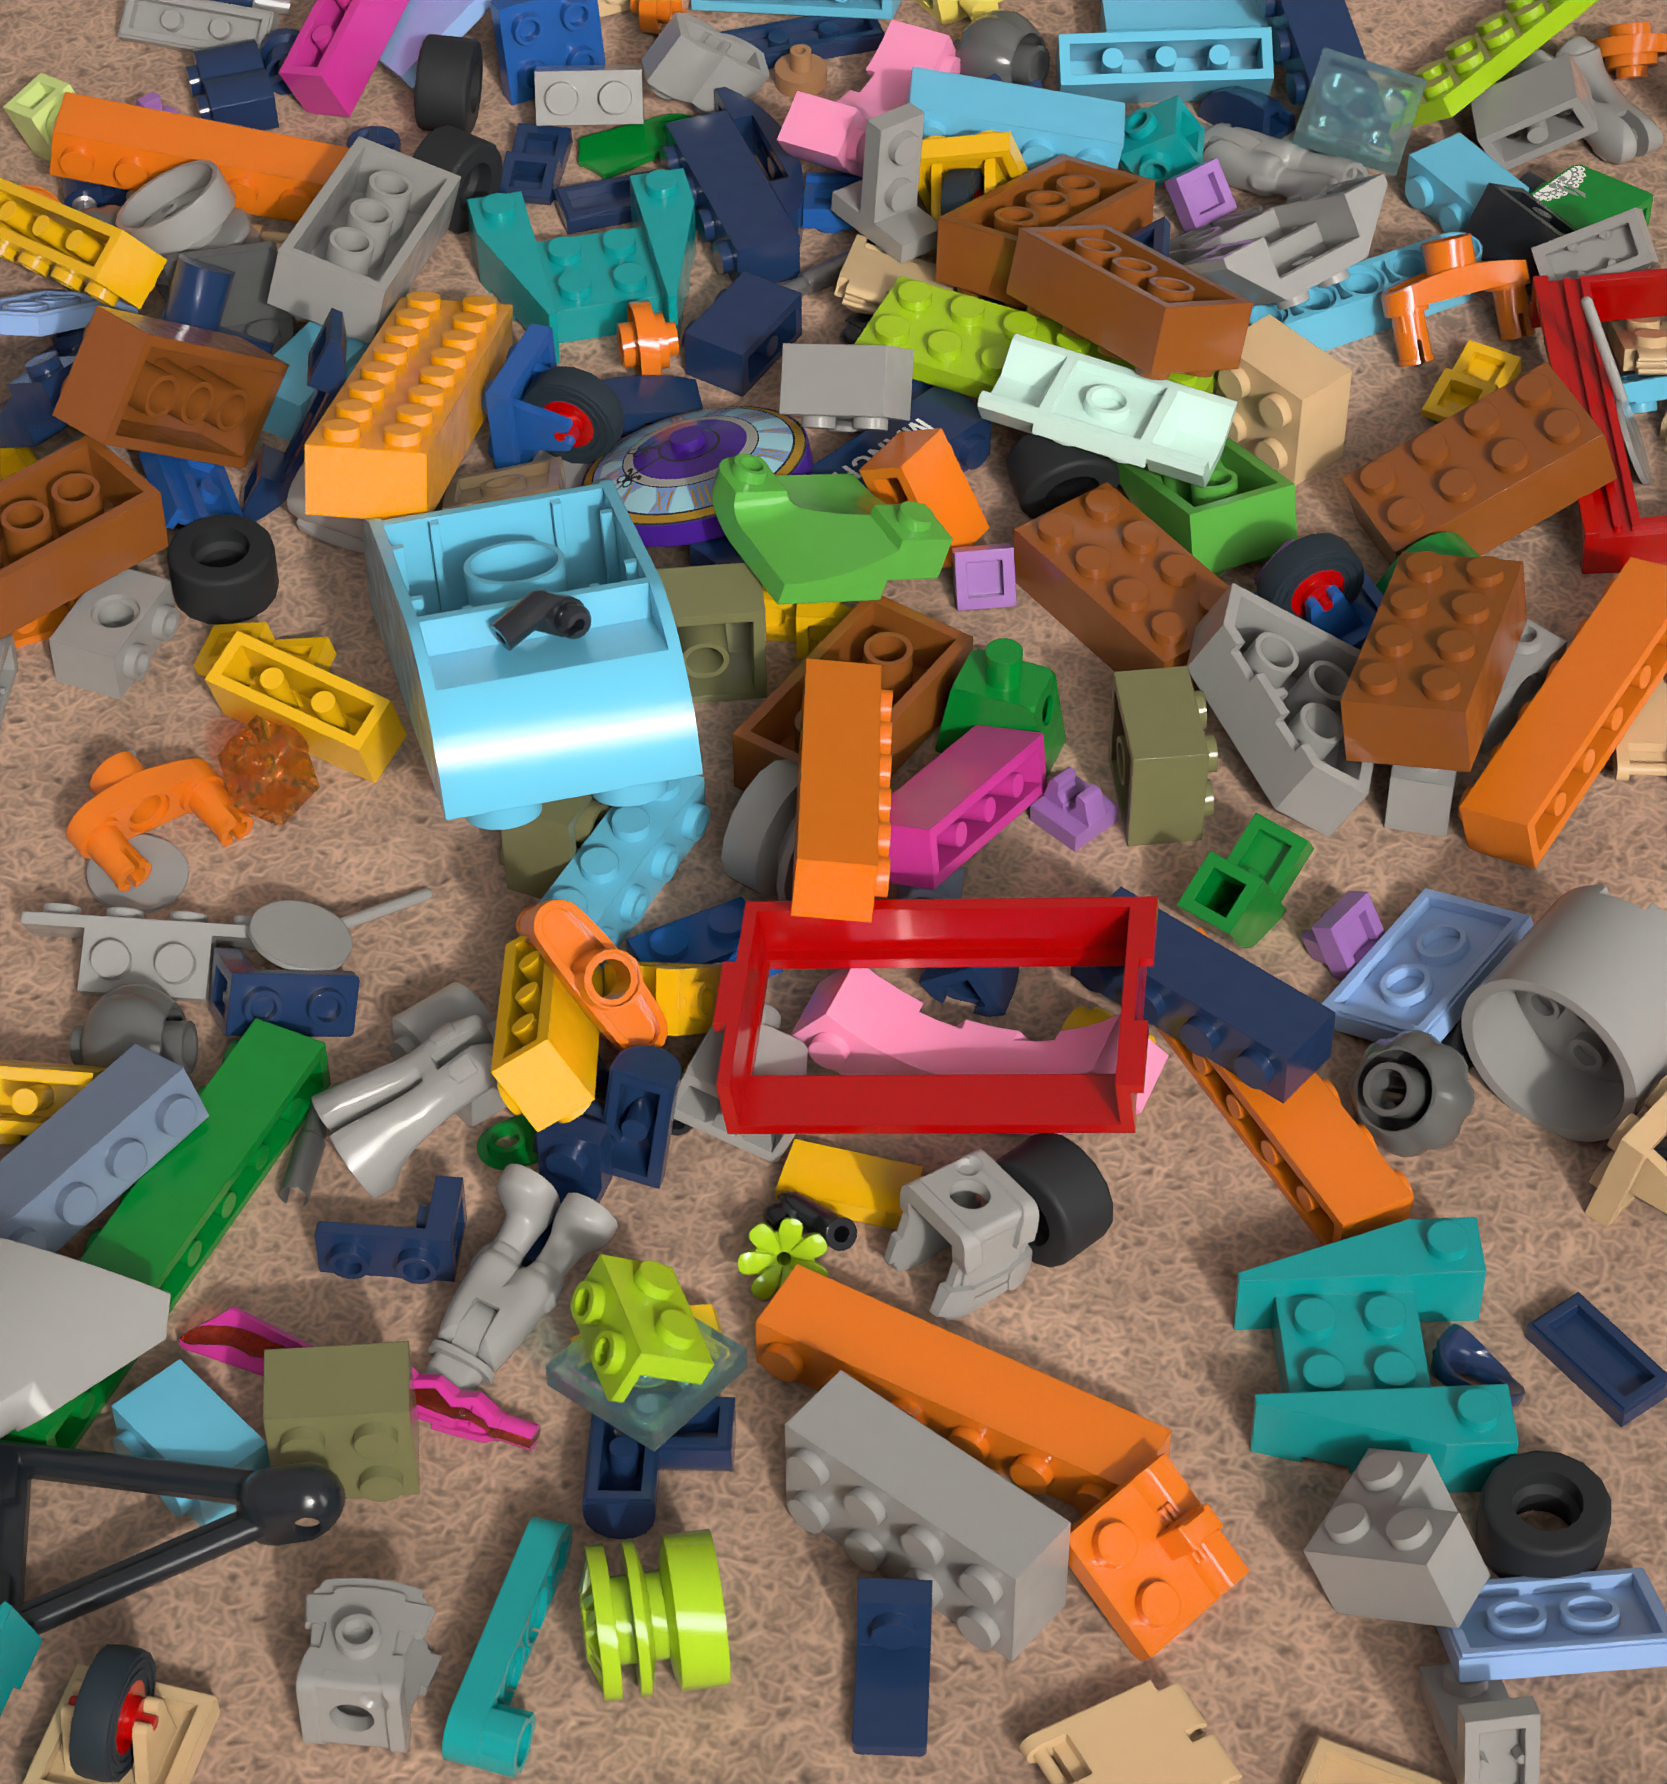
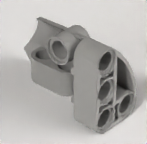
(66, 1329)

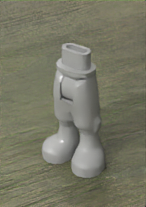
(1274, 164)
(497, 1297)

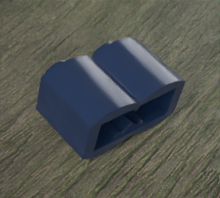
(233, 85)

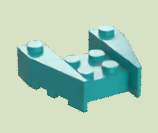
(588, 279)
(1357, 1355)

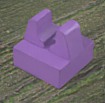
(1200, 194)
(984, 576)
(1073, 810)
(1344, 933)

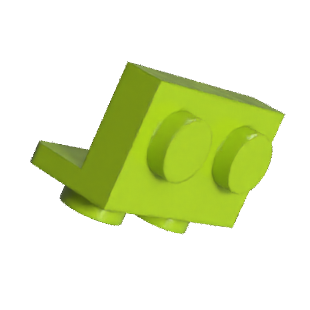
(638, 1325)

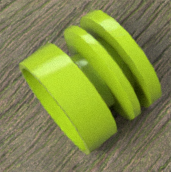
(656, 1615)

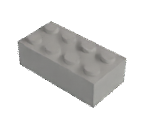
(364, 238)
(926, 1512)

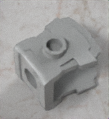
(986, 1241)
(364, 1662)

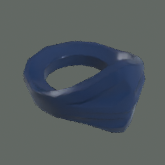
(1462, 1353)

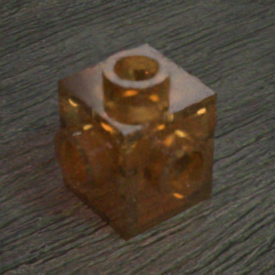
(268, 770)

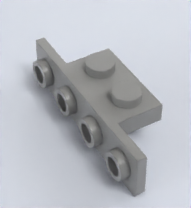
(135, 950)

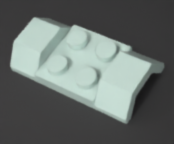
(1109, 410)

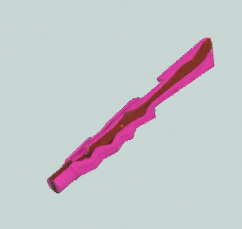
(242, 1338)

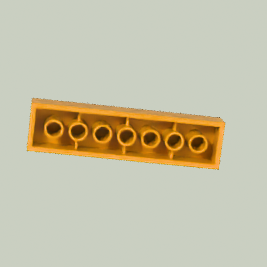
(407, 409)

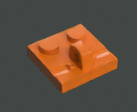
(1153, 1557)

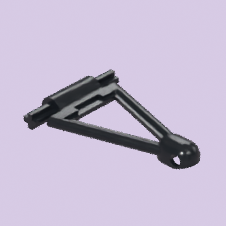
(265, 1512)

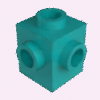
(1162, 141)

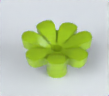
(772, 1264)

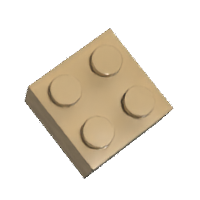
(1287, 400)

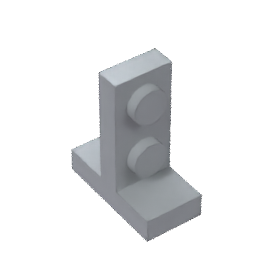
(886, 198)
(1601, 248)
(1483, 1728)

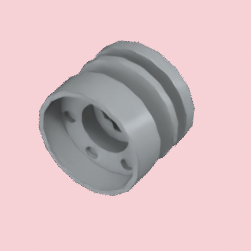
(186, 212)
(762, 832)

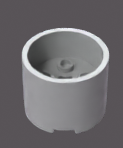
(1576, 1015)

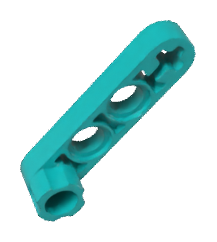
(481, 1724)

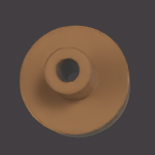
(800, 72)

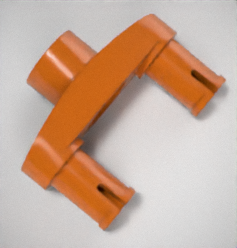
(1450, 274)
(140, 799)
(572, 950)

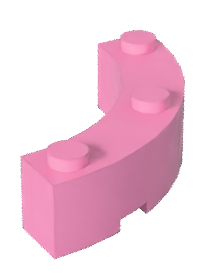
(835, 132)
(872, 1028)

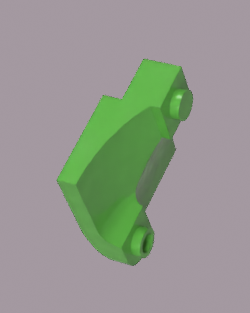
(823, 533)

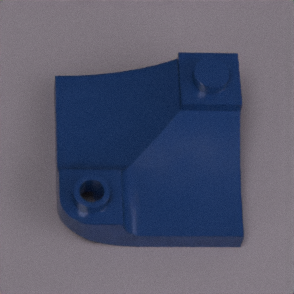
(27, 414)

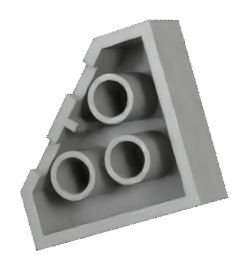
(1279, 700)

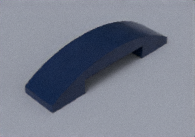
(761, 135)
(273, 469)

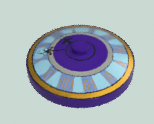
(672, 463)

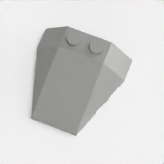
(1288, 246)

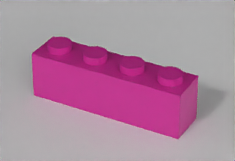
(339, 52)
(963, 802)

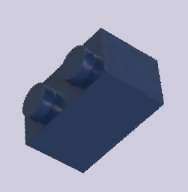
(742, 333)

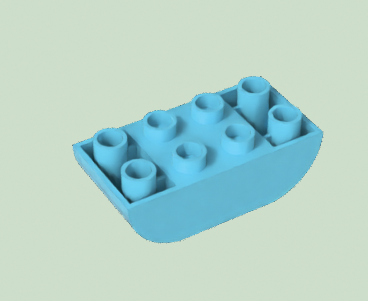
(555, 710)

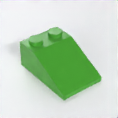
(1230, 522)

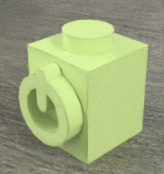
(36, 111)

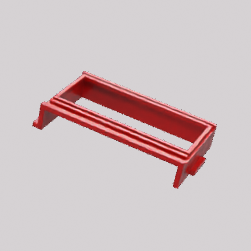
(1610, 513)
(936, 936)

